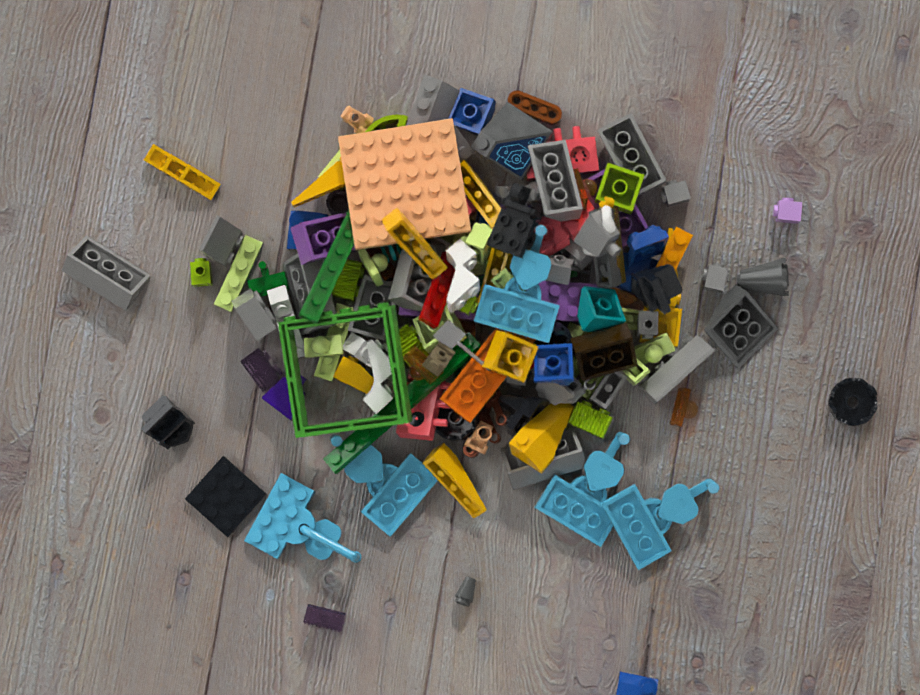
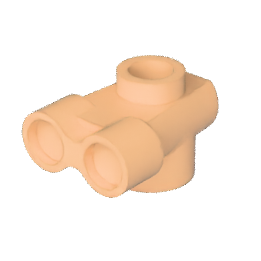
(360, 122)
(477, 441)

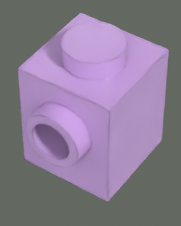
(787, 211)

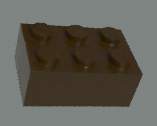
(604, 352)

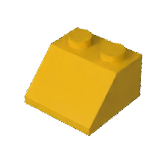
(510, 356)

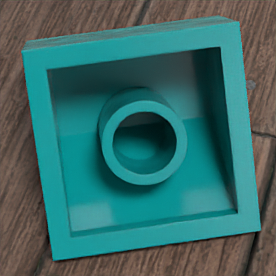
(599, 309)

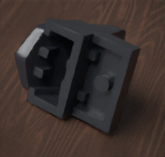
(656, 287)
(522, 410)
(167, 423)

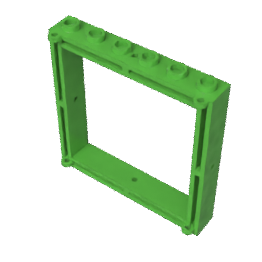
(293, 375)

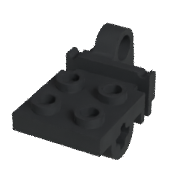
(516, 224)

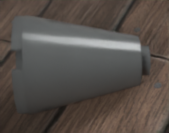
(766, 278)

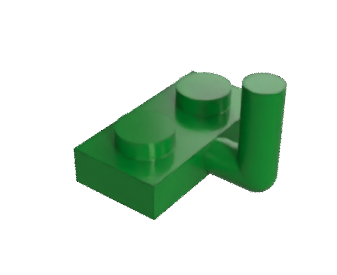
(267, 281)

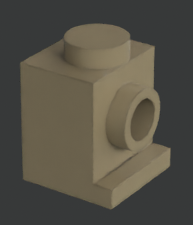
(438, 358)

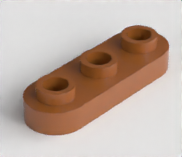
(544, 107)

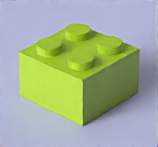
(620, 185)

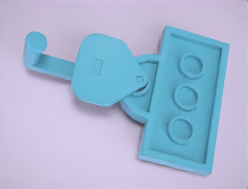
(517, 309)
(394, 494)
(575, 504)
(284, 519)
(638, 520)

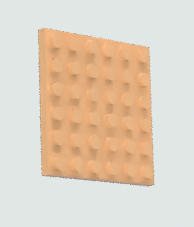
(405, 170)

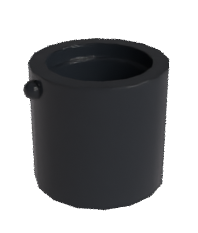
(337, 202)

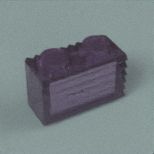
(261, 369)
(324, 618)

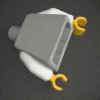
(599, 232)

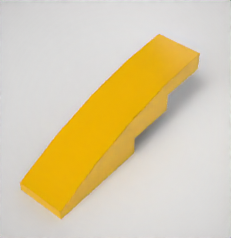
(181, 172)

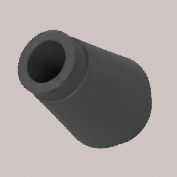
(466, 592)

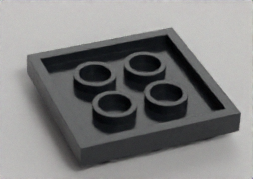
(225, 496)

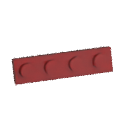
(437, 295)

